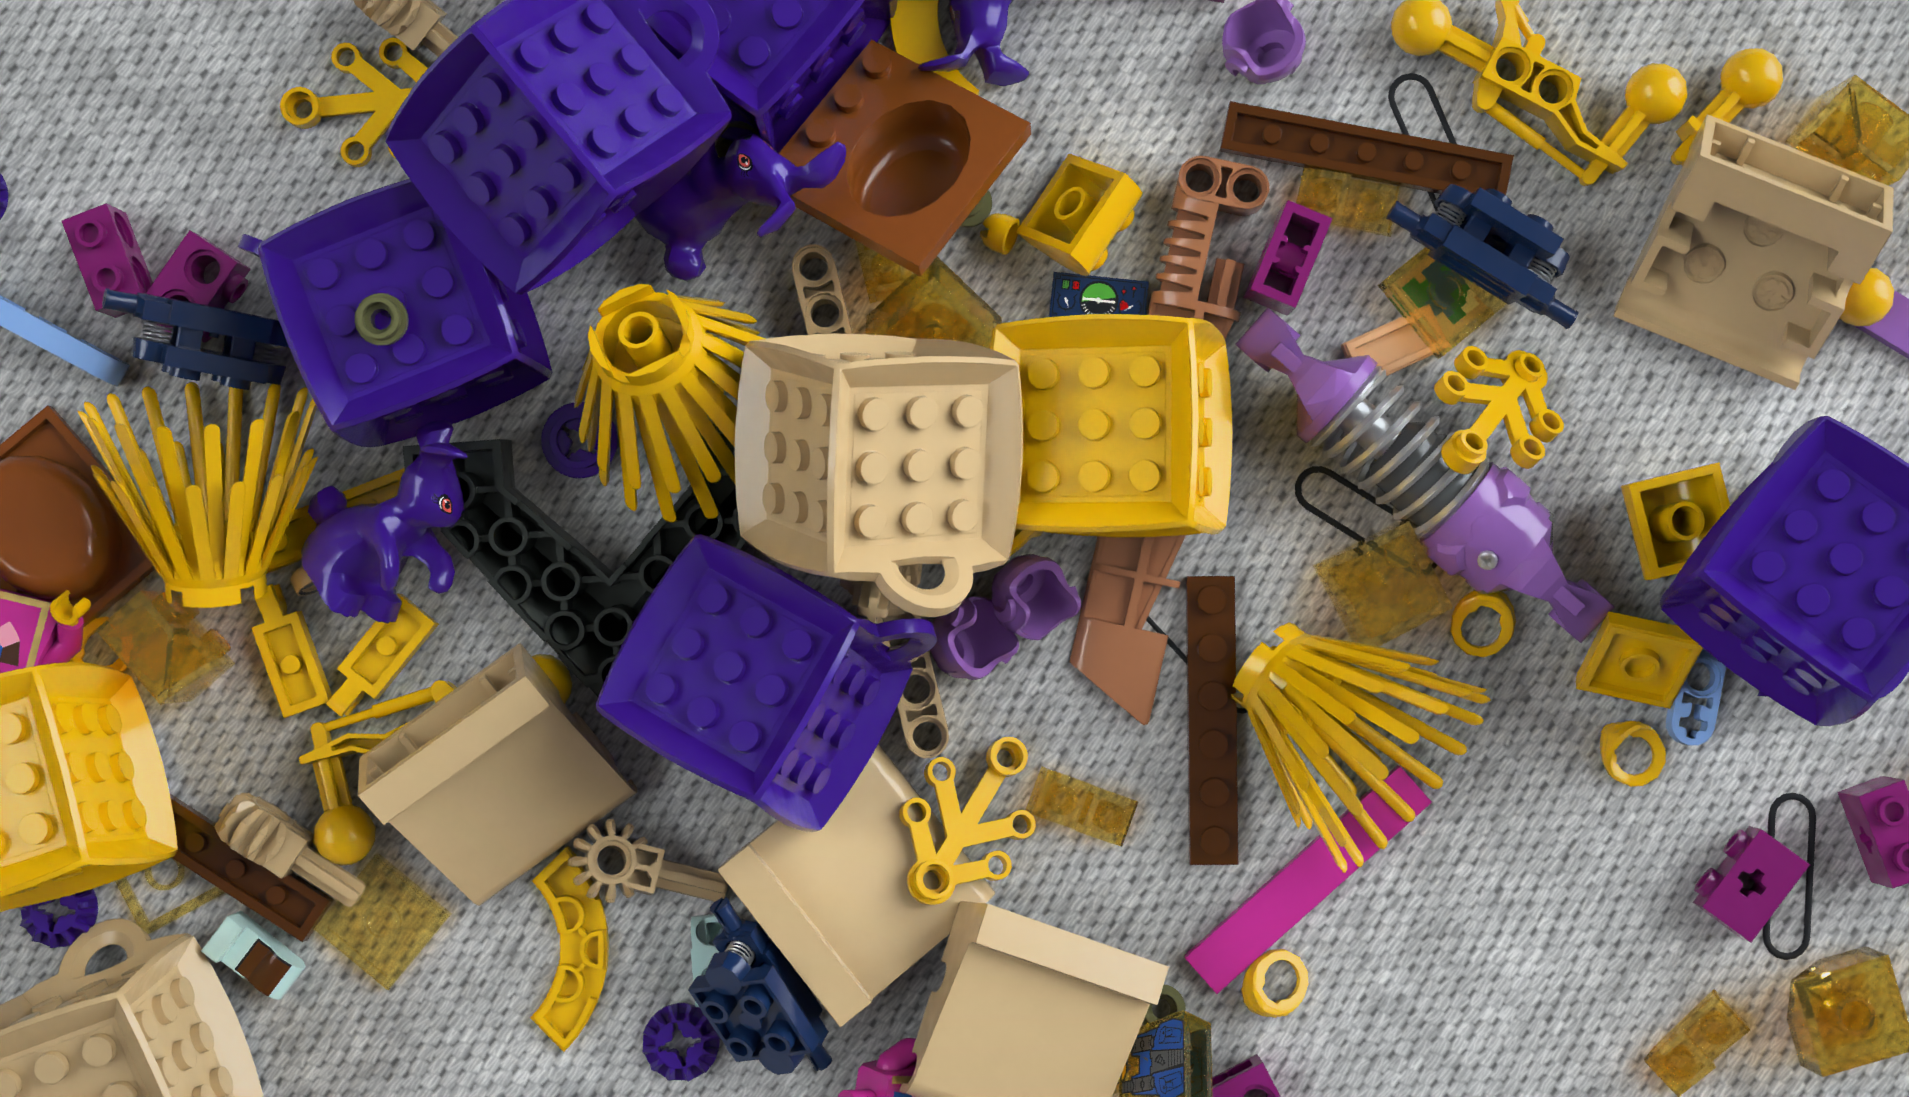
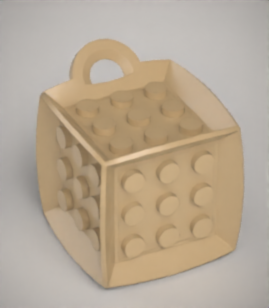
(880, 459)
(129, 1030)

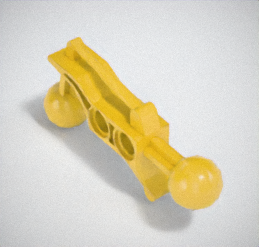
(1752, 81)
(1651, 95)
(344, 830)

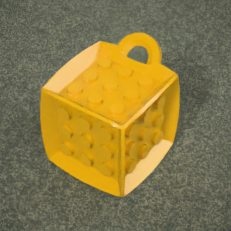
(1121, 425)
(77, 783)

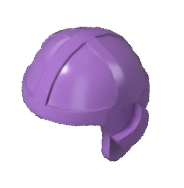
(1263, 41)
(1033, 596)
(972, 640)

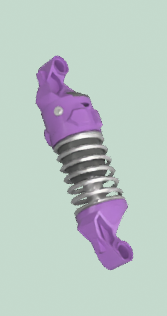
(1470, 523)

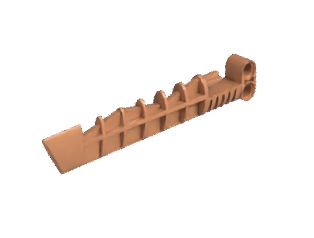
(1131, 570)

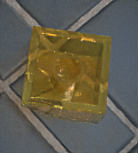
(1856, 131)
(934, 308)
(1383, 585)
(166, 646)
(1847, 1012)

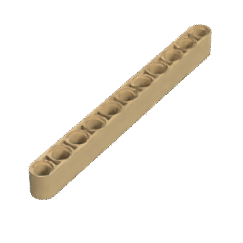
(811, 296)

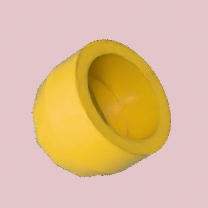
(1001, 232)

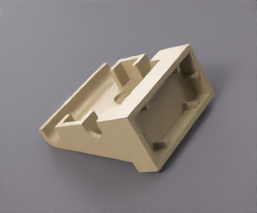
(1756, 252)
(492, 777)
(842, 893)
(1029, 1011)

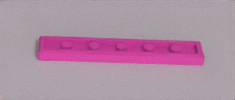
(1296, 889)

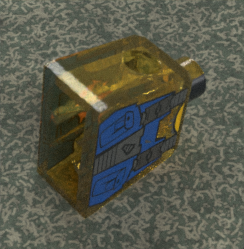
(1169, 1059)

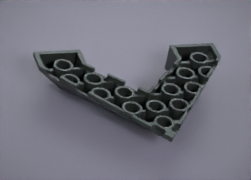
(551, 576)

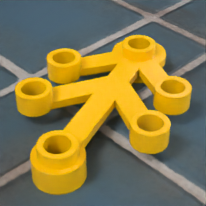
(382, 102)
(1521, 376)
(962, 826)

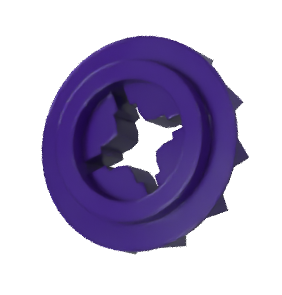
(557, 444)
(68, 927)
(692, 1024)

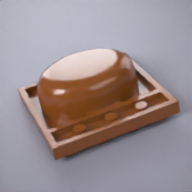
(913, 157)
(59, 522)

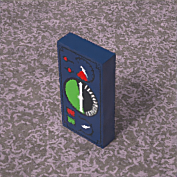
(1096, 295)

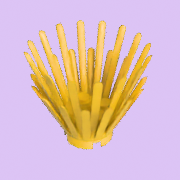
(657, 358)
(215, 535)
(1313, 694)

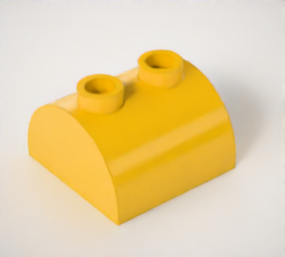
(1081, 214)
(1673, 516)

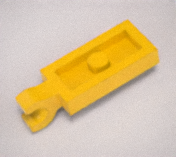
(289, 655)
(381, 656)

